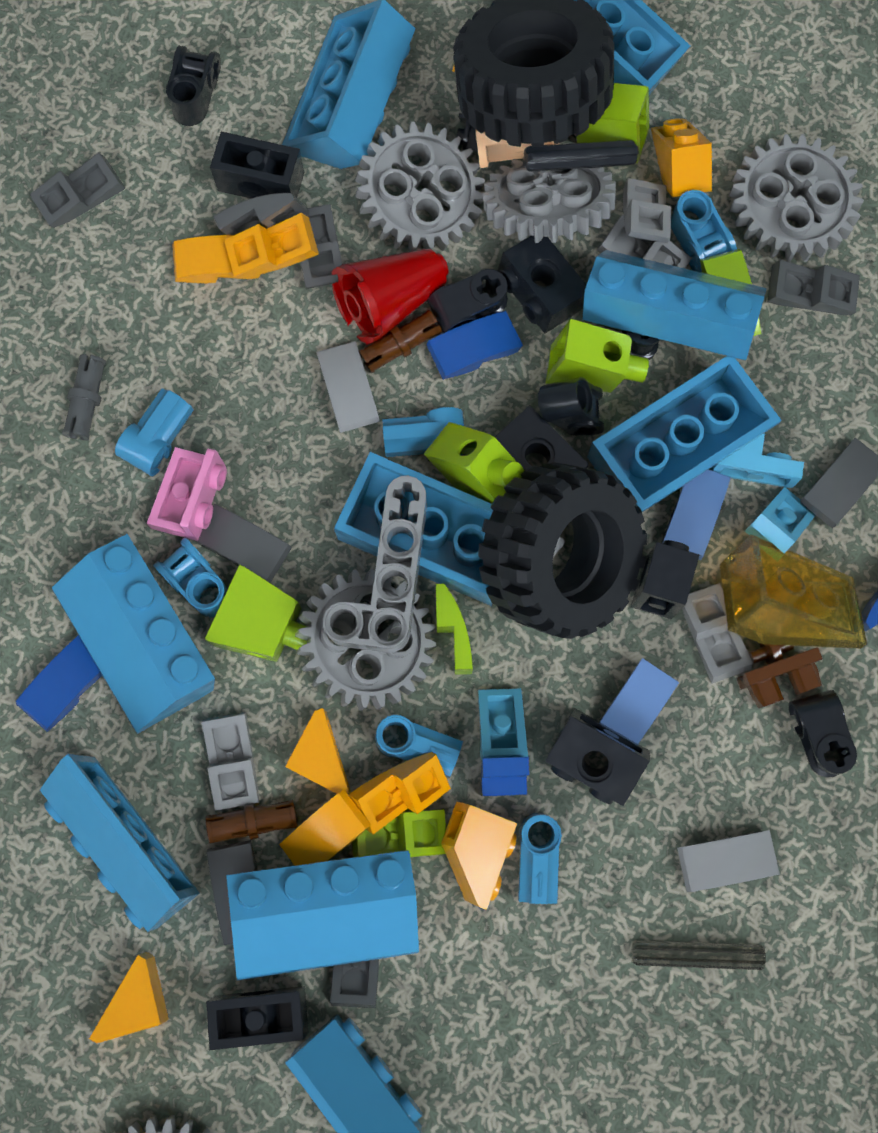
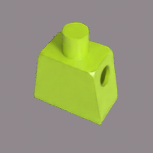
(623, 119)
(596, 355)
(482, 471)
(255, 618)

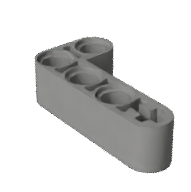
(388, 565)

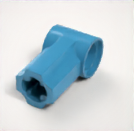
(417, 433)
(151, 439)
(420, 742)
(539, 863)

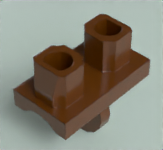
(762, 682)

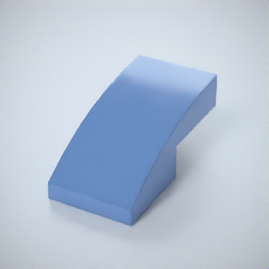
(697, 511)
(639, 701)

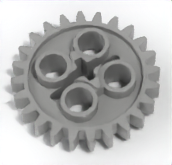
(441, 163)
(796, 198)
(548, 201)
(390, 670)

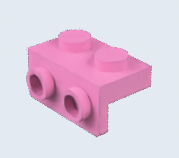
(187, 493)

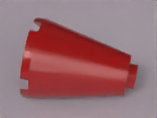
(387, 289)

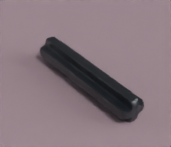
(580, 155)

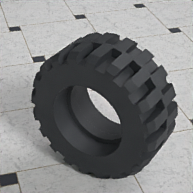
(534, 70)
(523, 540)

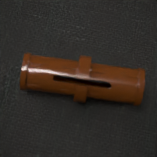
(400, 341)
(251, 821)

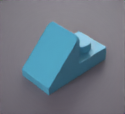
(752, 466)
(782, 521)
(502, 723)

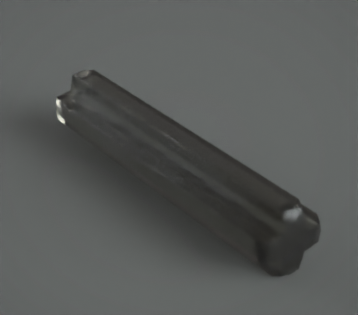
(698, 954)

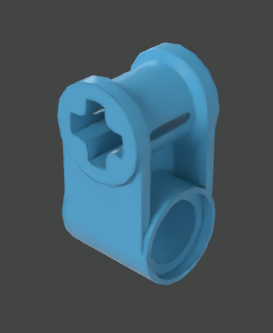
(703, 236)
(191, 575)

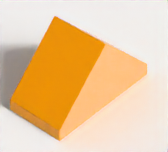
(318, 756)
(136, 1003)

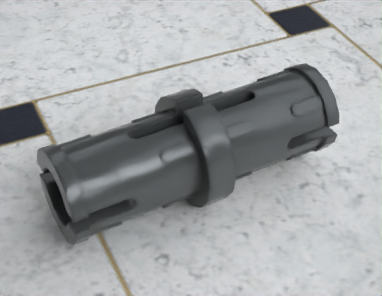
(84, 397)

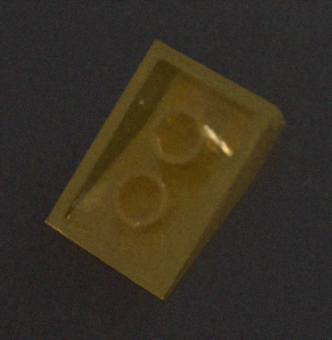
(789, 599)

